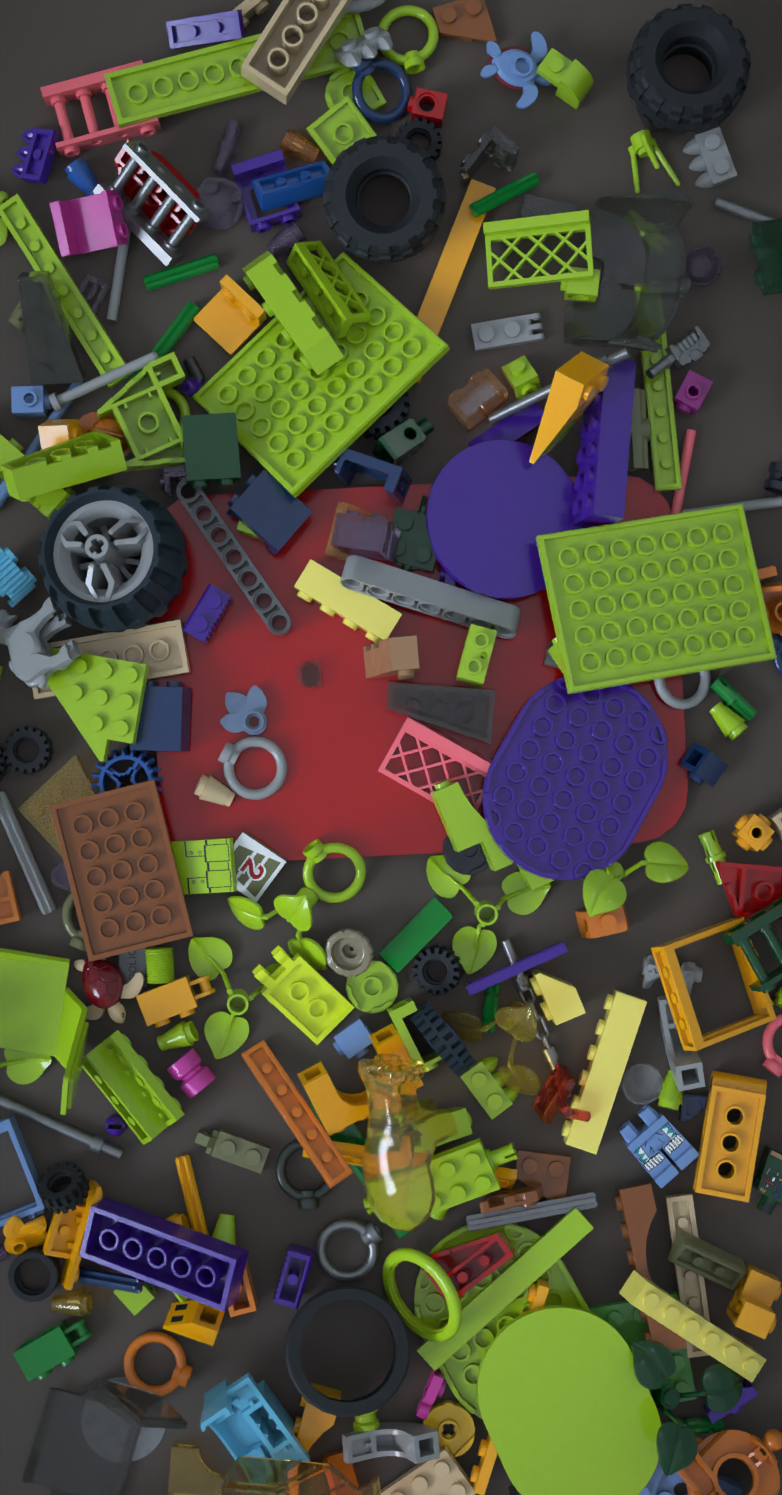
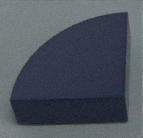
(692, 1105)

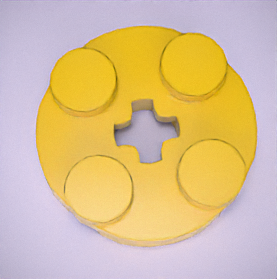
(452, 1413)

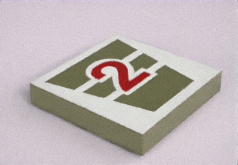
(255, 865)

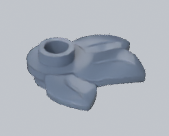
(242, 709)

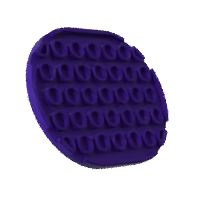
(574, 779)

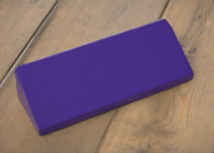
(514, 426)

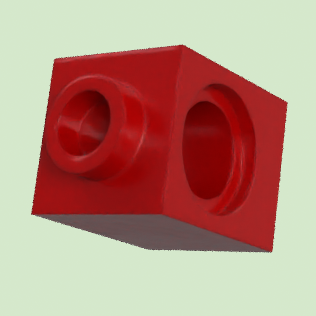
(434, 98)

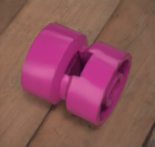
(191, 1073)

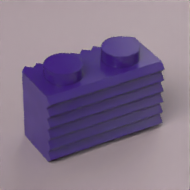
(208, 614)
(293, 1276)

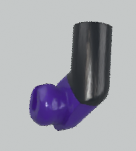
(195, 379)

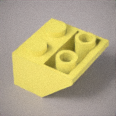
(559, 997)

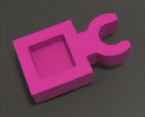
(434, 1387)

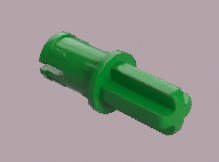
(733, 698)

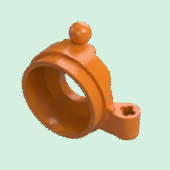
(728, 1444)

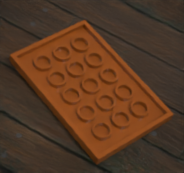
(121, 870)

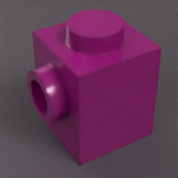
(691, 393)

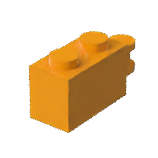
(172, 999)

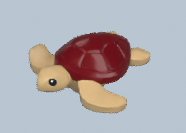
(105, 987)

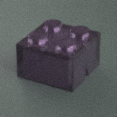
(366, 536)

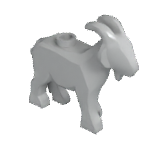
(29, 646)

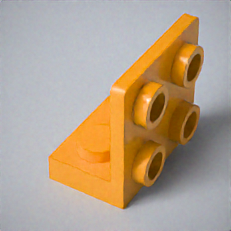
(231, 316)

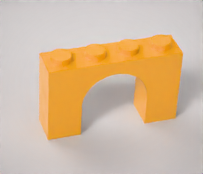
(340, 1109)

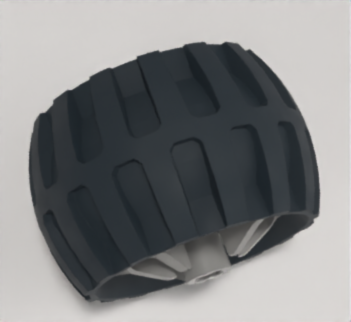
(112, 529)

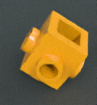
(744, 832)

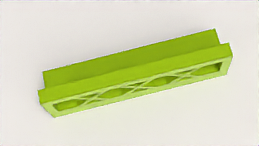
(321, 286)

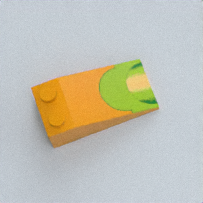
(569, 396)

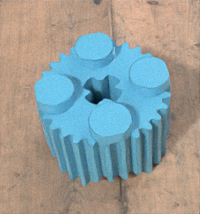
(13, 580)

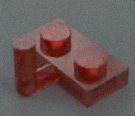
(553, 1097)

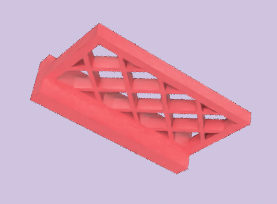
(445, 745)

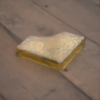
(190, 1474)

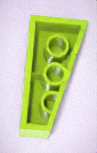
(64, 465)

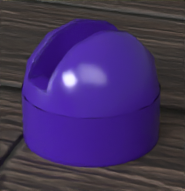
(115, 1119)

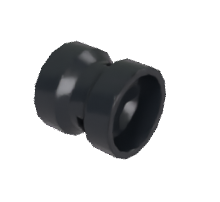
(774, 482)

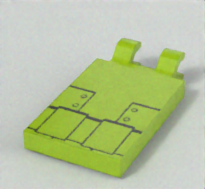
(206, 865)

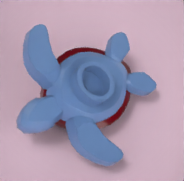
(517, 68)

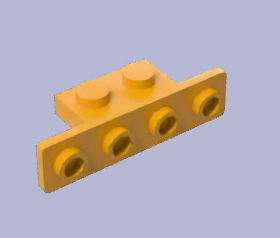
(67, 1234)

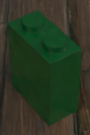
(210, 449)

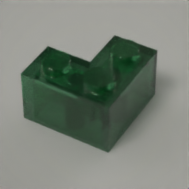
(767, 246)

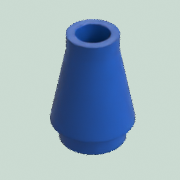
(82, 176)

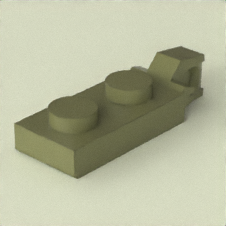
(234, 1149)

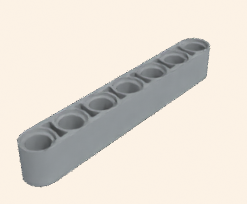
(429, 596)

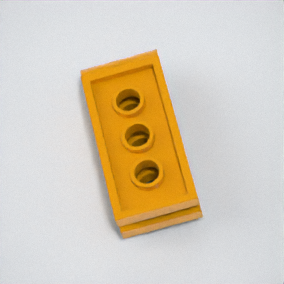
(726, 1093)

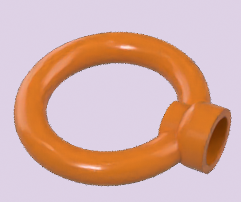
(181, 1373)

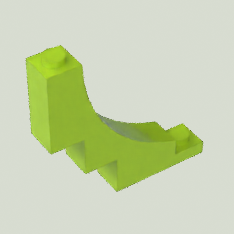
(468, 828)

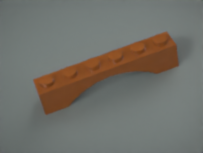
(638, 1212)

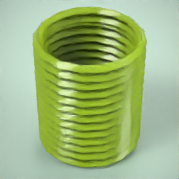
(159, 965)

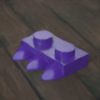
(37, 155)

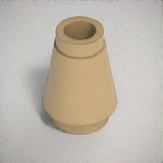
(213, 791)

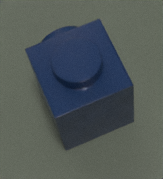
(702, 765)

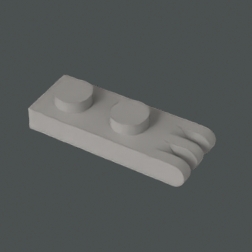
(506, 332)

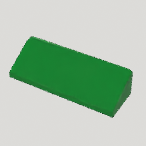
(416, 935)

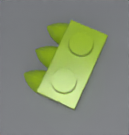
(488, 1087)

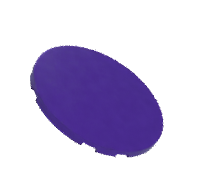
(488, 516)

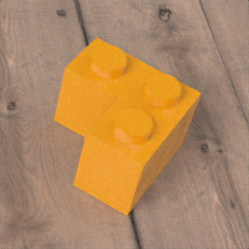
(752, 1302)

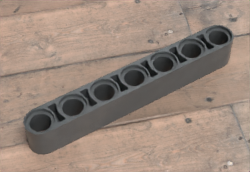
(231, 545)

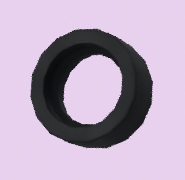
(22, 1291)

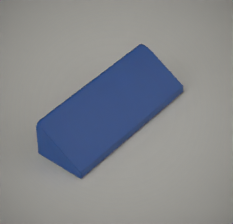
(291, 185)

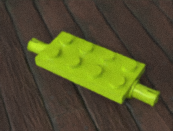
(465, 1173)

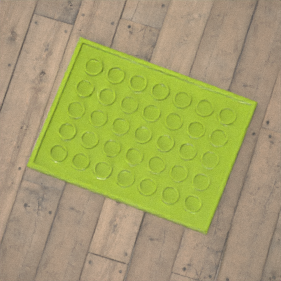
(306, 420)
(655, 598)

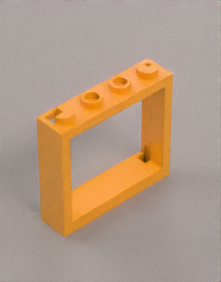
(680, 1001)

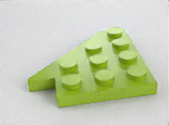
(102, 698)

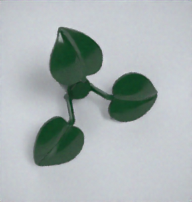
(721, 1386)

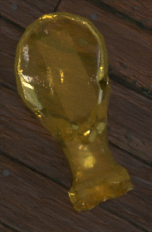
(400, 1141)

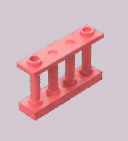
(82, 89)

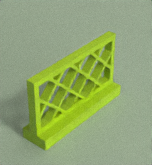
(535, 227)

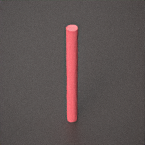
(684, 469)

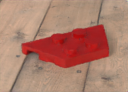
(750, 886)

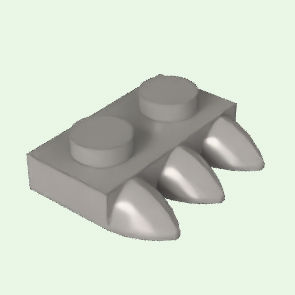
(363, 47)
(712, 158)

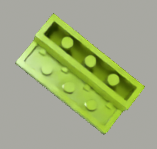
(131, 1087)

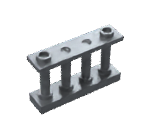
(138, 222)

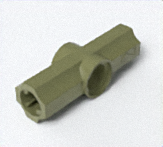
(639, 434)

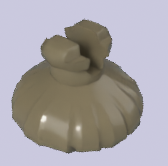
(345, 959)

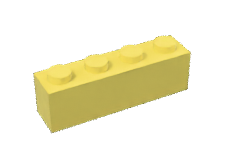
(356, 608)

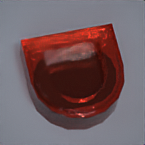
(310, 674)

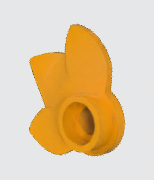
(24, 1236)

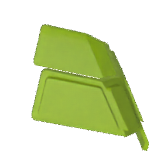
(43, 1013)

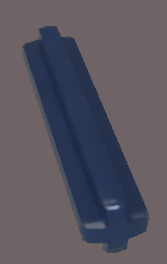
(110, 1280)

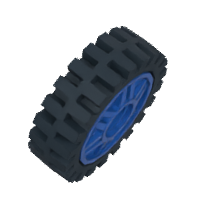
(442, 1039)

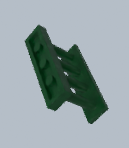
(740, 936)

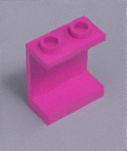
(89, 223)

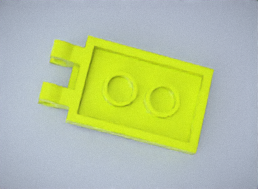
(303, 995)

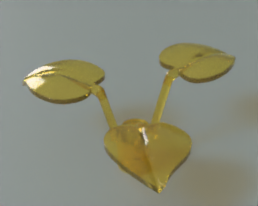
(513, 1019)

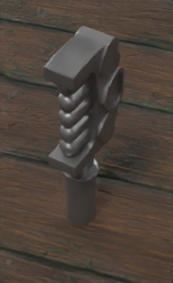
(683, 353)

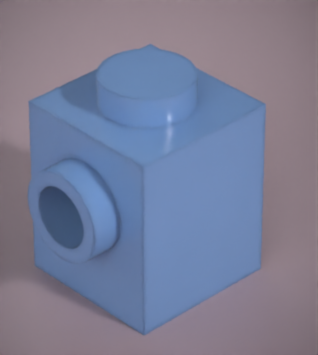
(30, 401)
(353, 1039)

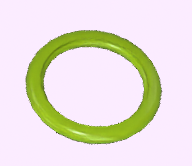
(444, 1282)

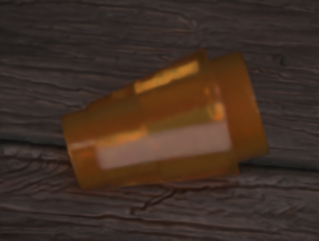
(298, 146)

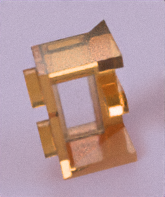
(477, 399)

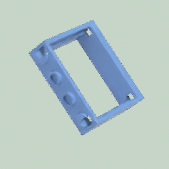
(35, 1207)

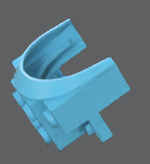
(251, 1420)

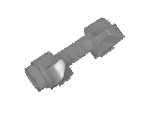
(691, 973)

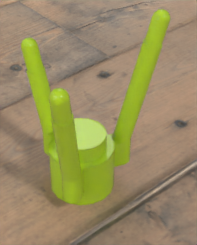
(645, 146)

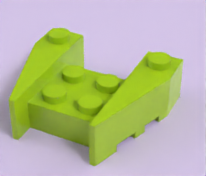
(148, 417)

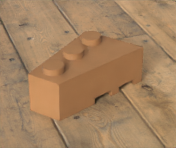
(392, 658)

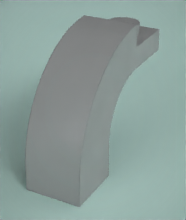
(684, 1065)
(399, 1439)

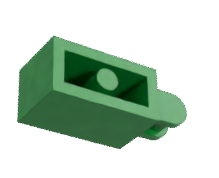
(51, 1348)

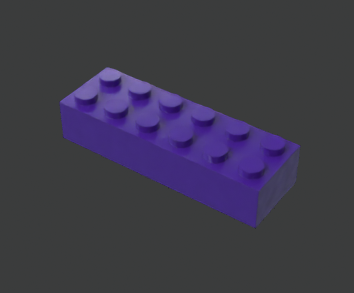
(605, 451)
(164, 1253)

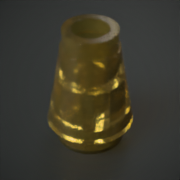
(73, 1303)

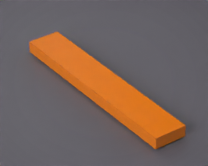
(297, 1114)

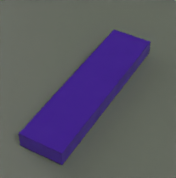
(516, 968)

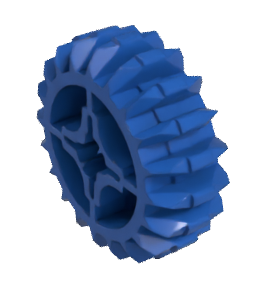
(133, 771)

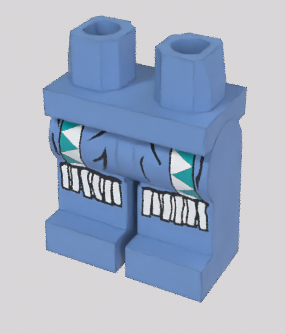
(651, 1138)

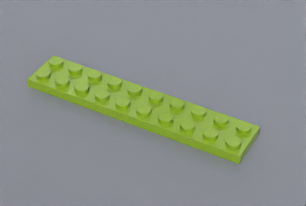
(204, 77)

